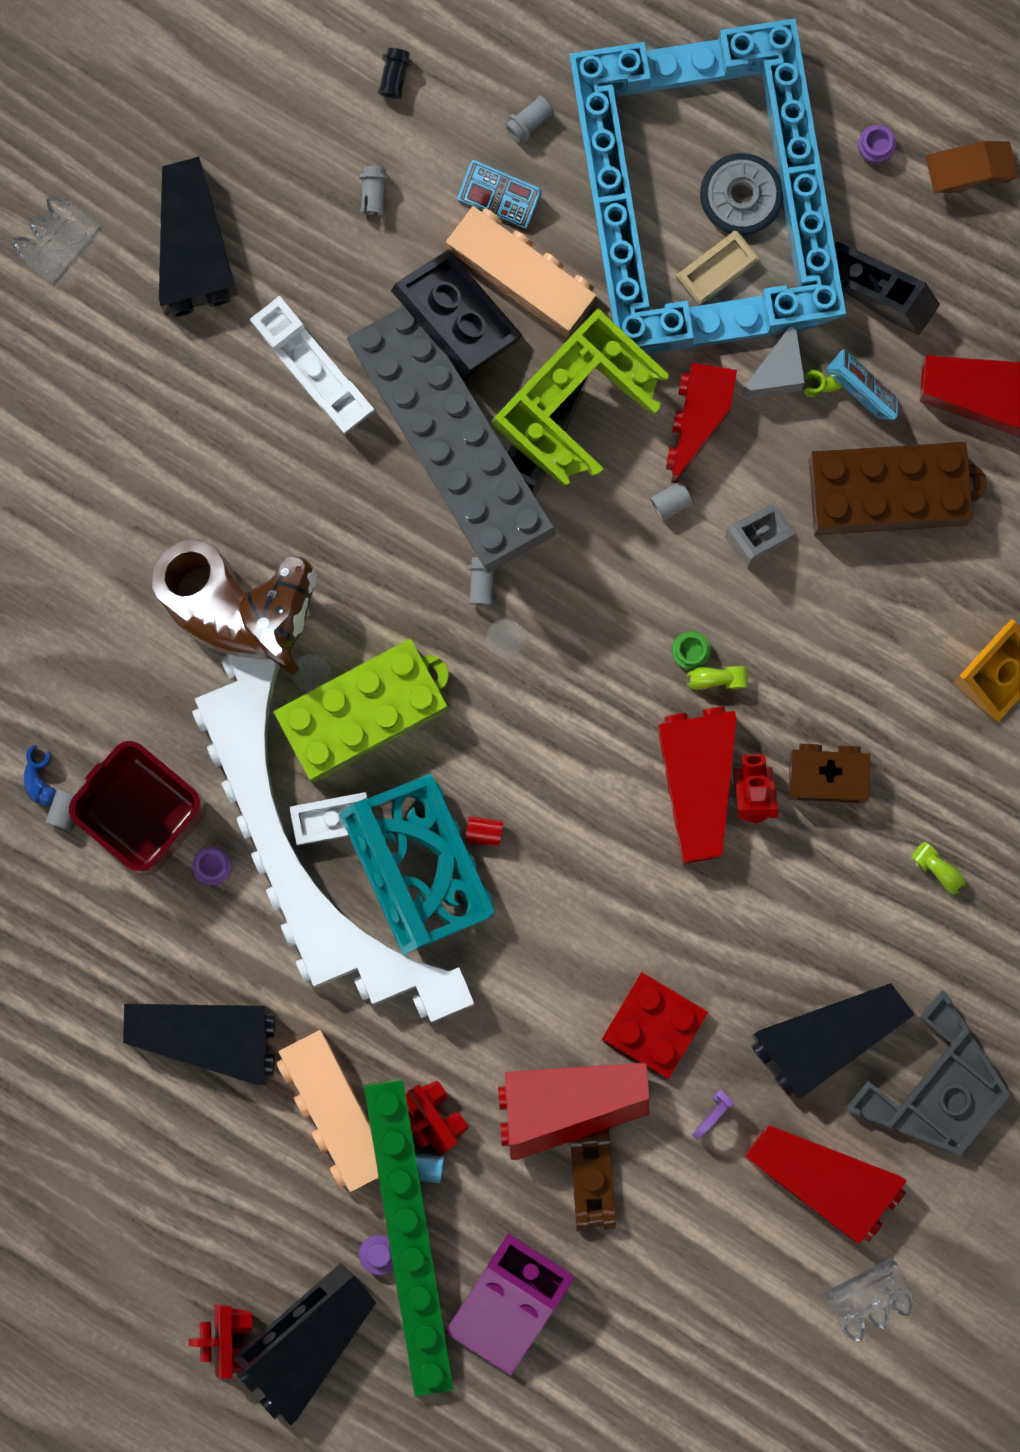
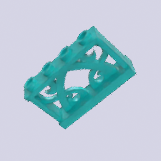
(381, 868)

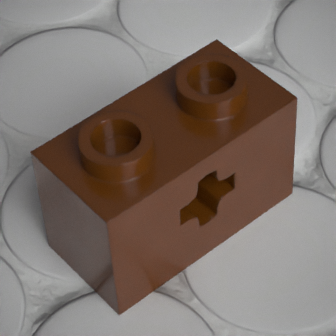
(847, 787)

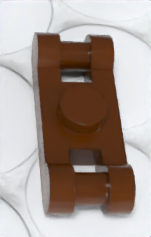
(592, 1181)

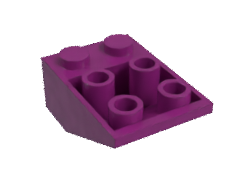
(510, 1303)

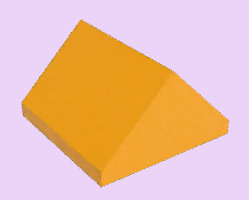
(994, 674)

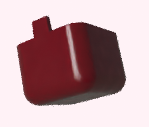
(136, 808)

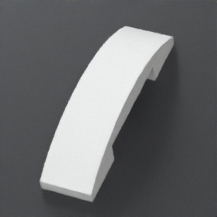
(311, 366)

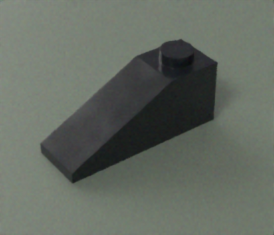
(885, 289)

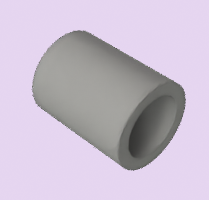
(671, 500)
(59, 811)

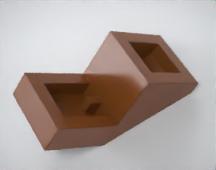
(970, 165)

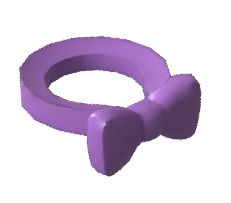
(724, 1103)

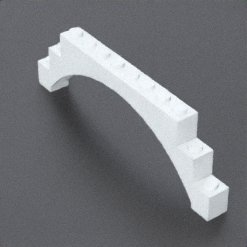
(325, 938)

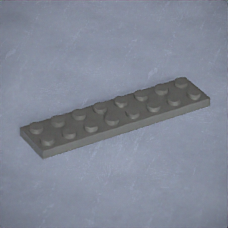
(451, 439)

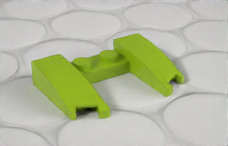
(597, 345)

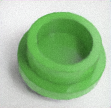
(691, 650)

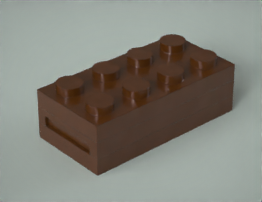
(893, 488)

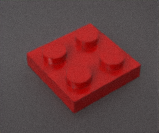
(655, 1025)

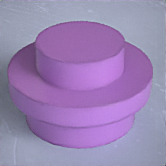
(876, 144)
(211, 865)
(376, 1255)

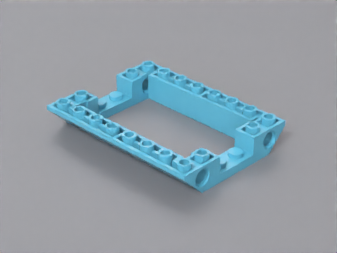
(740, 52)

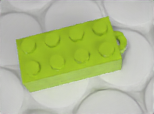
(364, 709)

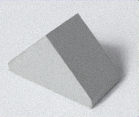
(780, 370)
(759, 534)

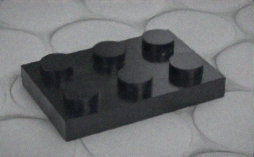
(456, 312)

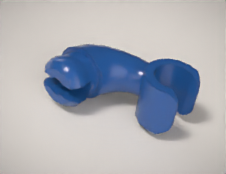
(34, 785)

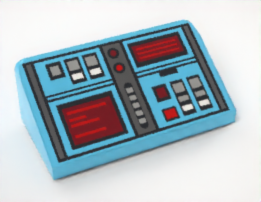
(500, 193)
(863, 386)

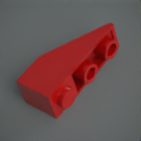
(705, 409)

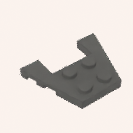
(953, 1096)

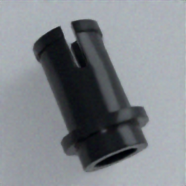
(394, 72)

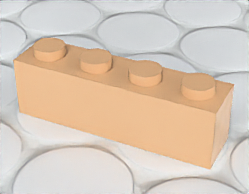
(521, 271)
(333, 1107)

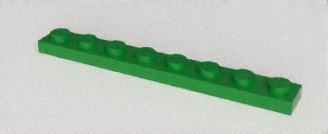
(408, 1237)

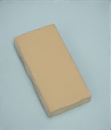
(717, 268)

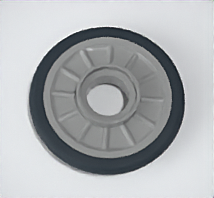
(748, 171)

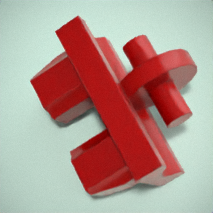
(755, 789)
(427, 1123)
(226, 1321)

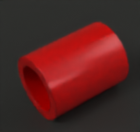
(484, 831)

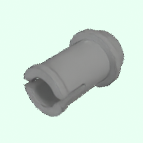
(529, 119)
(373, 190)
(481, 584)

